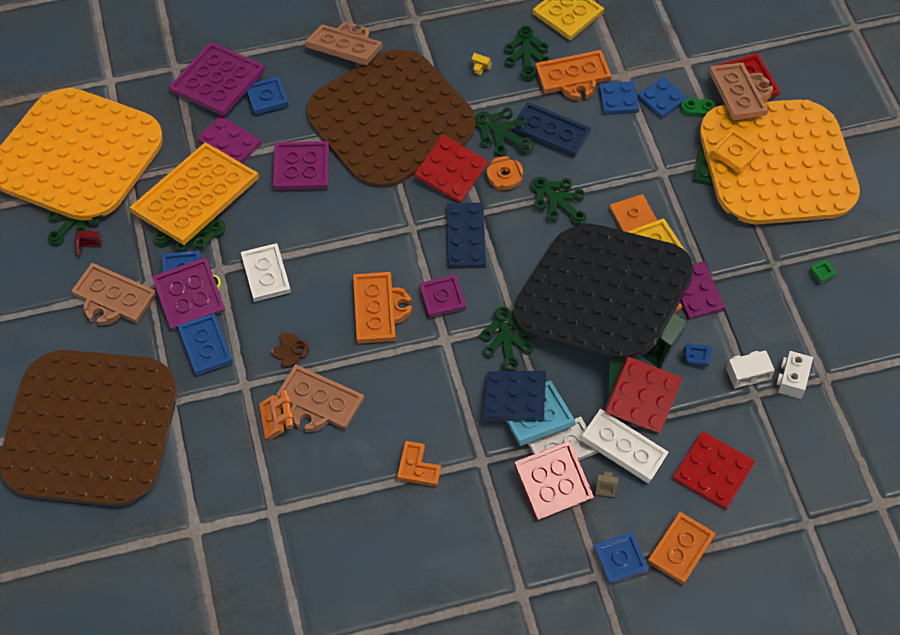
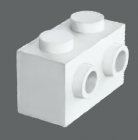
(750, 369)
(795, 374)

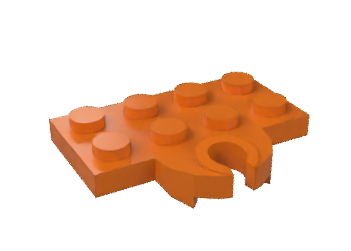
(573, 74)
(378, 307)

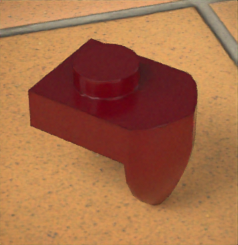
(87, 239)

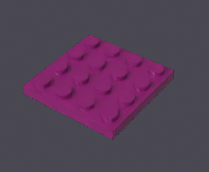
(217, 78)

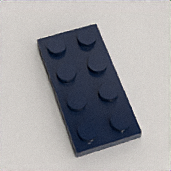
(552, 129)
(466, 235)

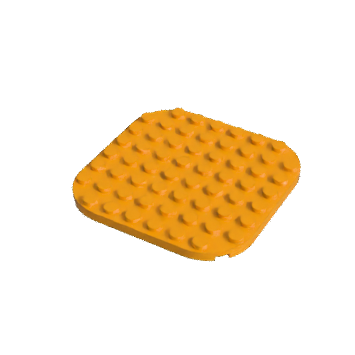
(78, 153)
(797, 174)

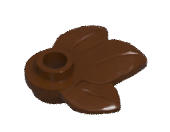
(288, 349)

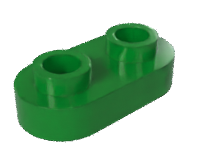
(697, 107)

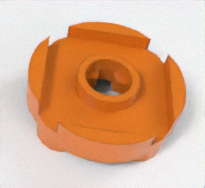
(504, 182)

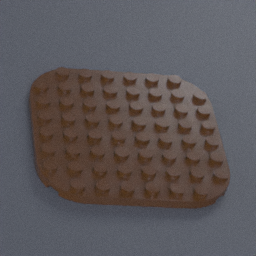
(389, 116)
(89, 428)

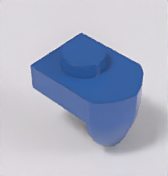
(697, 354)

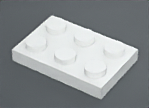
(265, 272)
(571, 434)

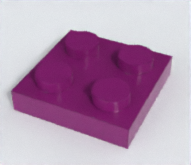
(442, 296)

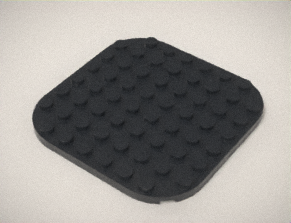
(604, 291)

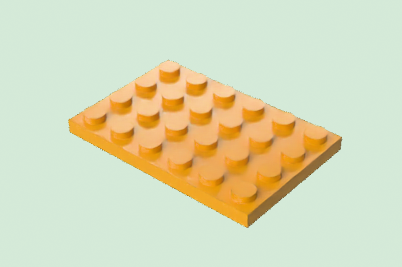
(194, 193)

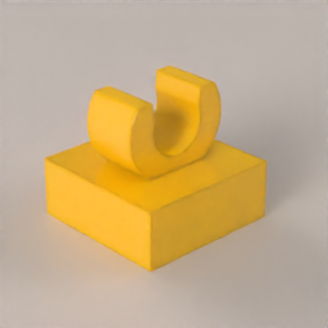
(480, 63)

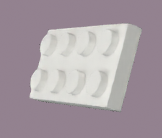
(624, 446)

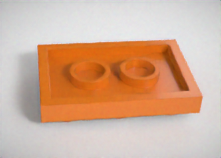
(681, 548)

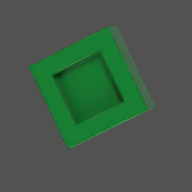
(822, 271)

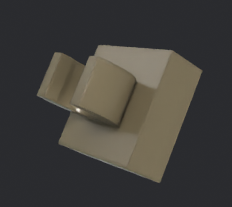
(607, 485)

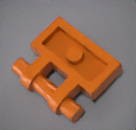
(271, 415)

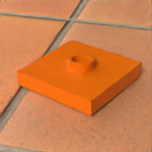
(632, 213)

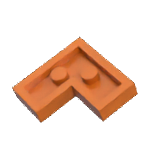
(414, 470)

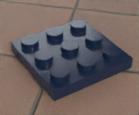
(515, 396)

